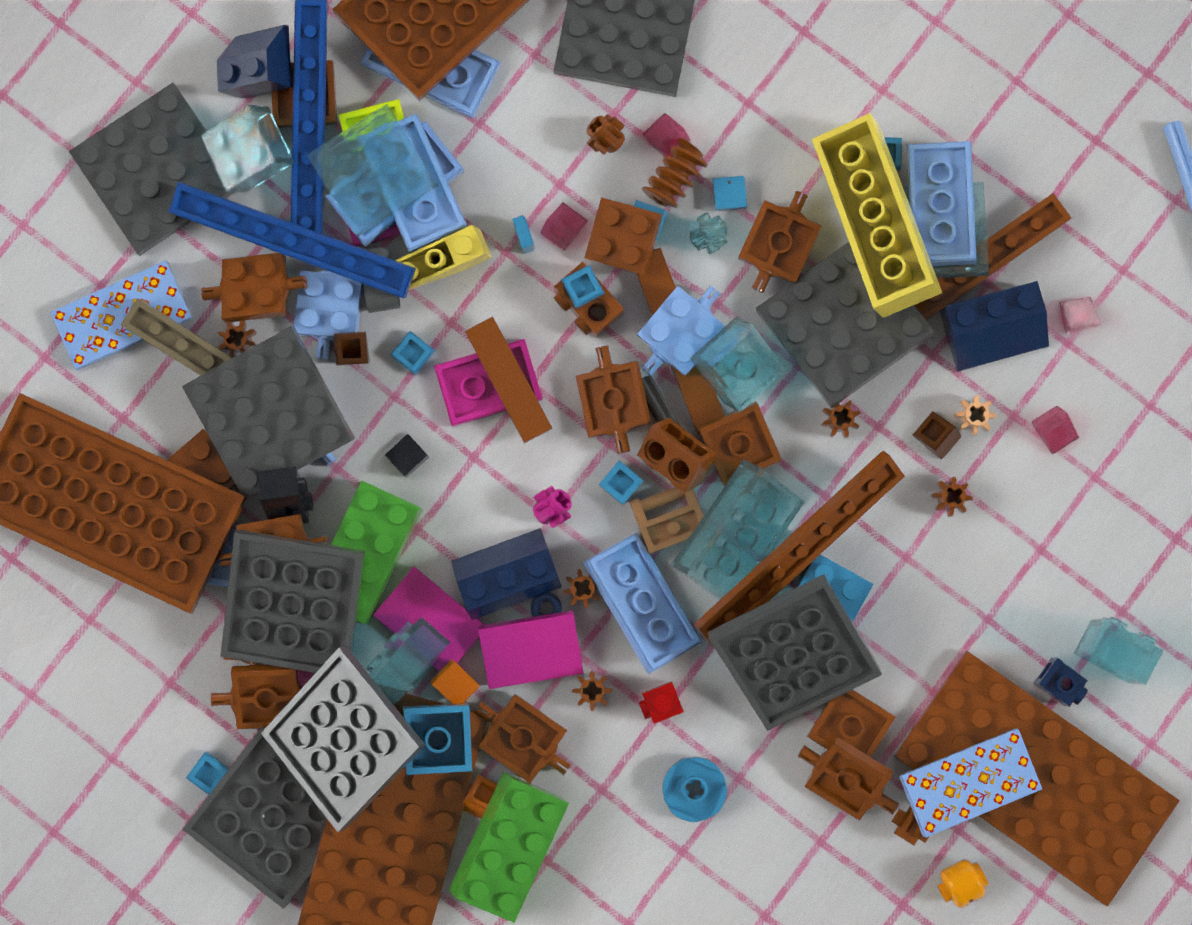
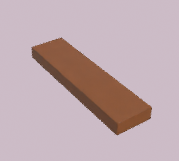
(508, 380)

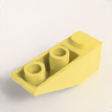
(447, 256)

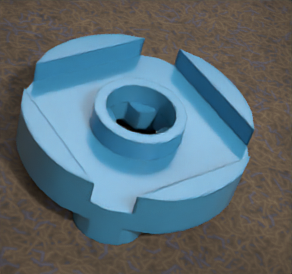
(701, 806)

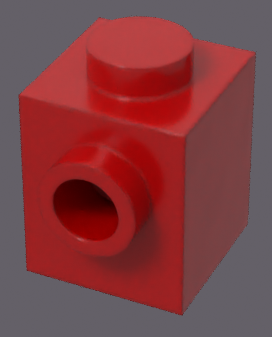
(660, 703)

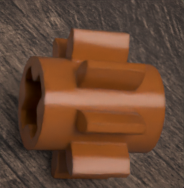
(605, 134)
(229, 338)
(831, 420)
(960, 498)
(573, 590)
(585, 697)
(907, 827)

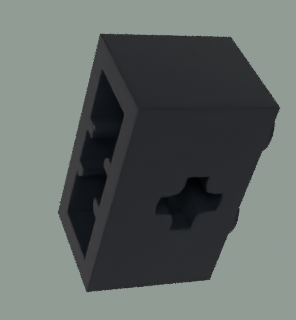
(284, 493)

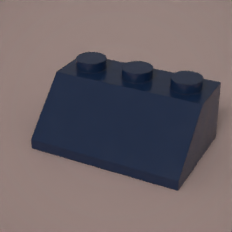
(996, 326)
(505, 574)

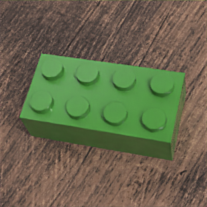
(381, 528)
(508, 847)

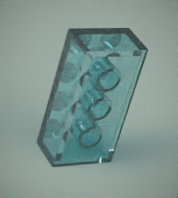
(737, 530)

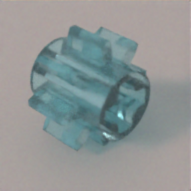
(708, 233)

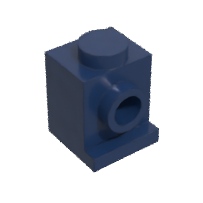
(1050, 682)

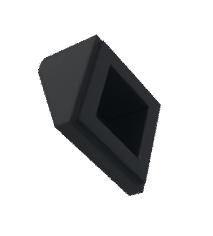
(407, 456)

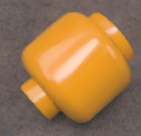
(962, 883)

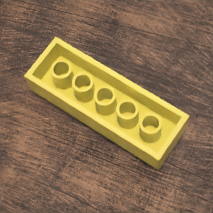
(876, 216)

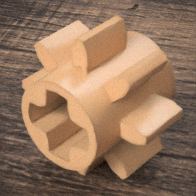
(983, 417)

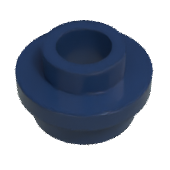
(547, 597)

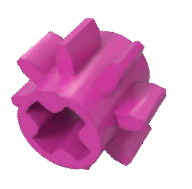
(552, 506)

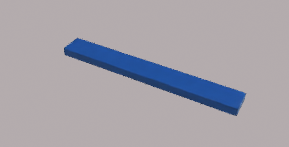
(308, 111)
(292, 240)

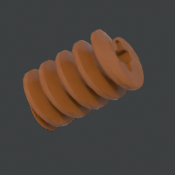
(675, 174)

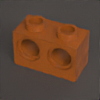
(585, 324)
(678, 452)

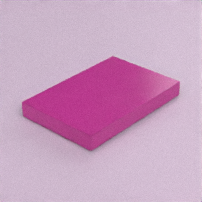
(469, 390)
(421, 597)
(530, 649)

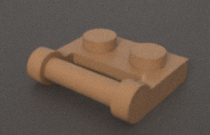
(670, 527)

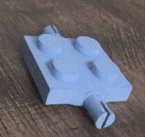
(327, 308)
(679, 330)

